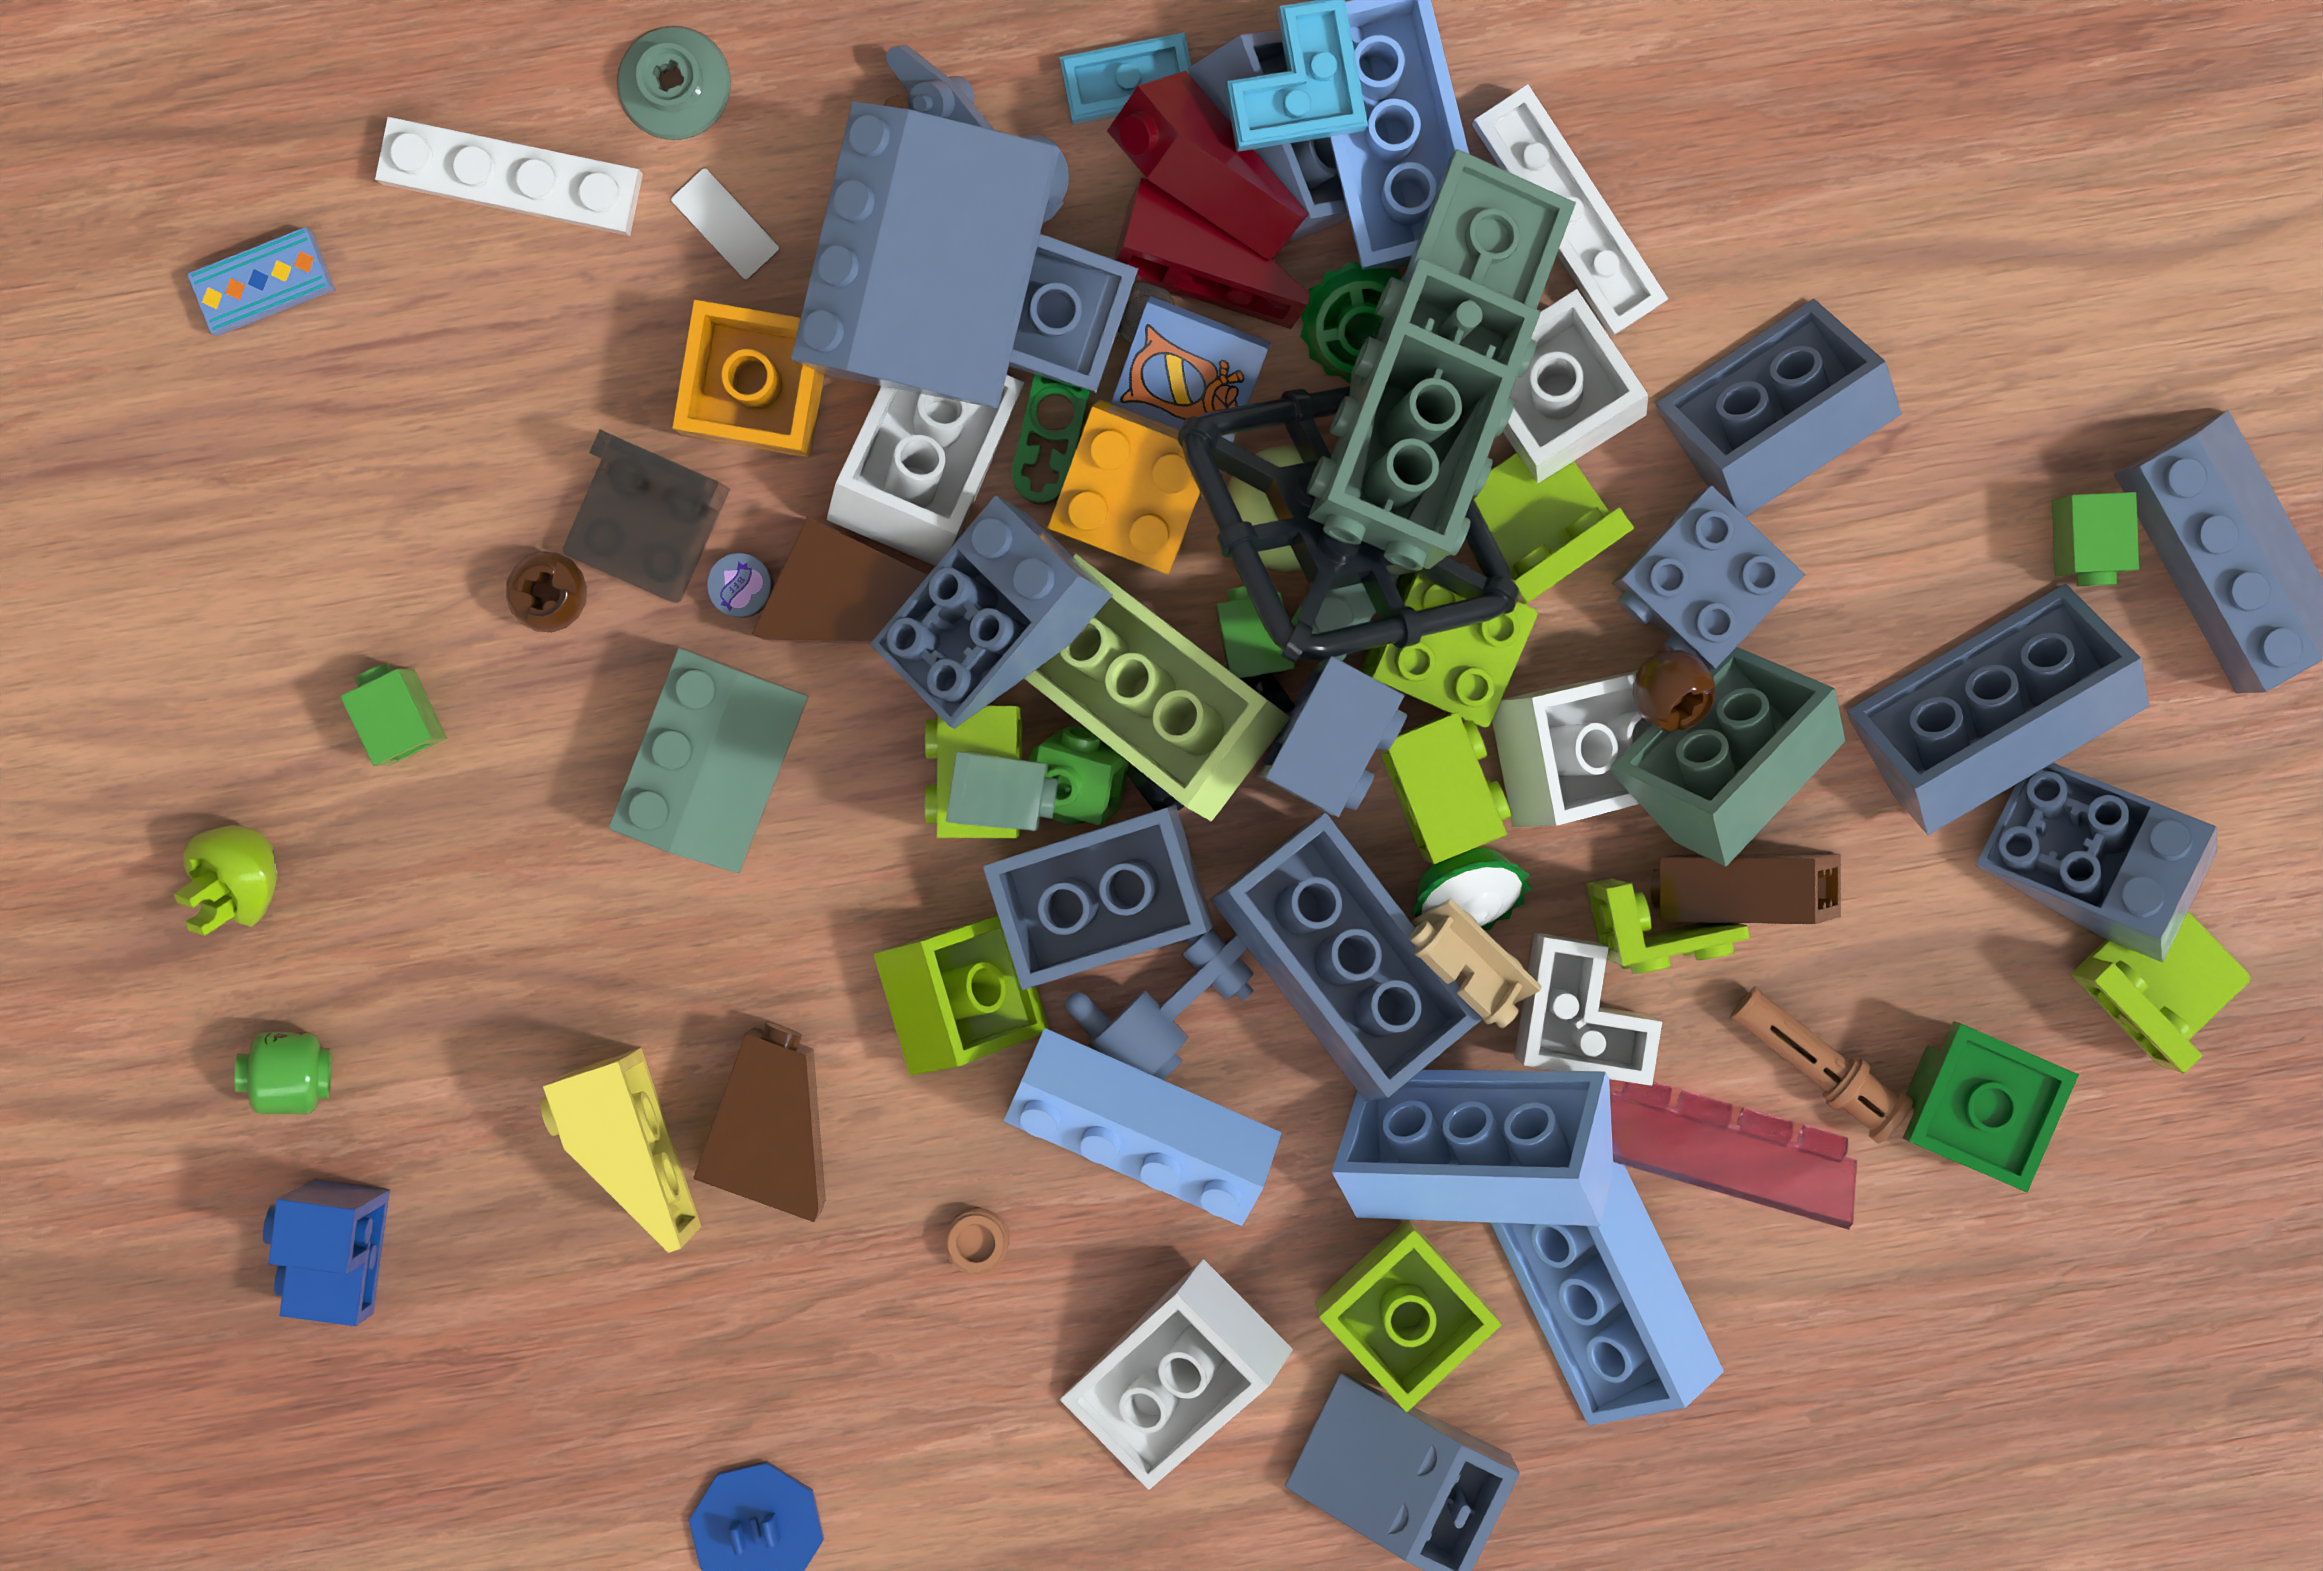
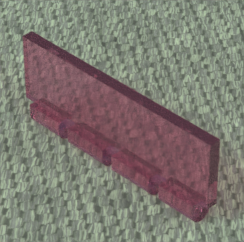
(1738, 1160)

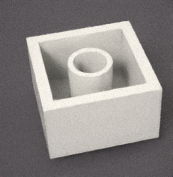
(1572, 391)

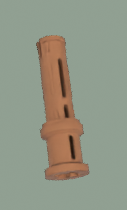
(1850, 1078)

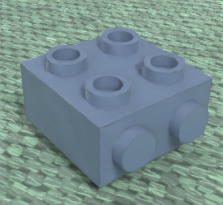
(1706, 579)

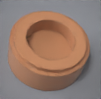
(976, 1241)

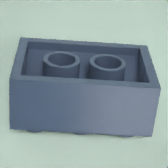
(1302, 166)
(1780, 407)

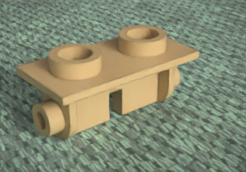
(1453, 943)

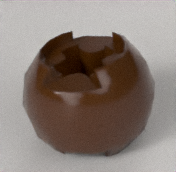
(537, 569)
(1673, 690)

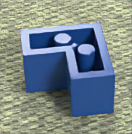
(327, 1250)

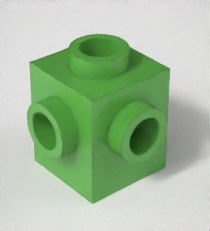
(1087, 773)

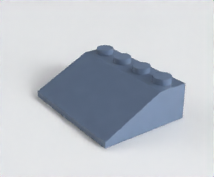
(925, 254)

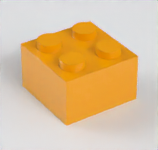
(743, 384)
(1128, 488)

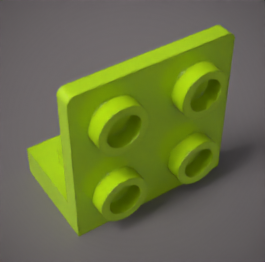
(1547, 525)
(1455, 668)
(1624, 915)
(2168, 1000)

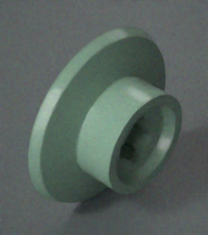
(682, 109)

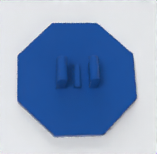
(756, 1522)

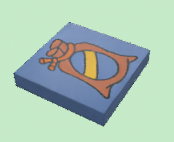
(1187, 366)

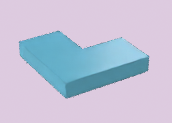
(1105, 78)
(1318, 92)

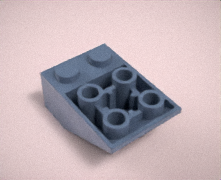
(989, 613)
(2101, 857)
(1403, 1477)

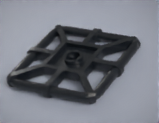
(1325, 560)

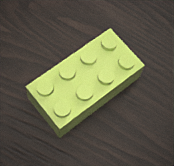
(1161, 702)

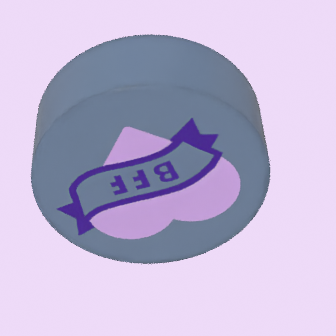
(739, 585)

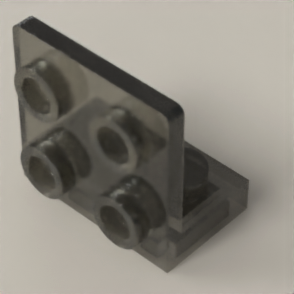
(644, 518)

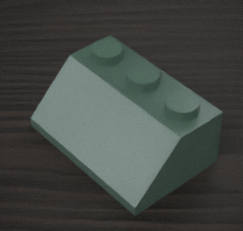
(708, 761)
(1738, 764)

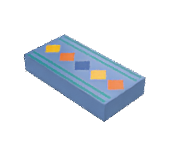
(261, 281)

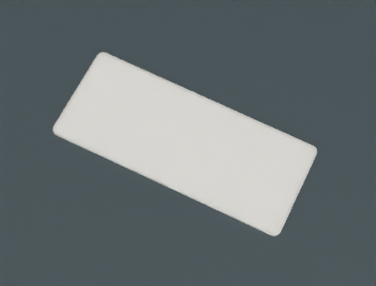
(725, 223)

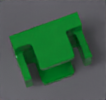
(1987, 1105)

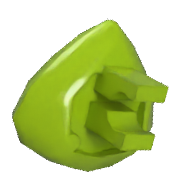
(232, 871)

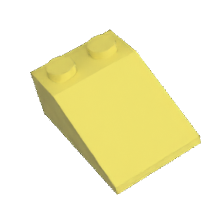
(621, 1138)

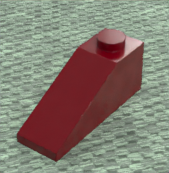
(1191, 154)
(1202, 261)

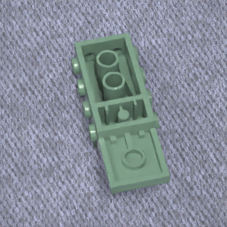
(1441, 367)

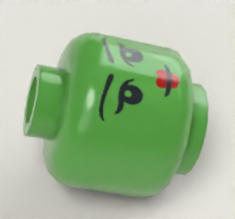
(284, 1073)

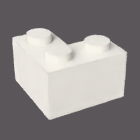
(1567, 1028)

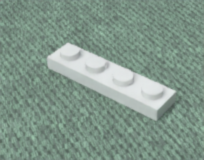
(509, 176)
(1594, 243)

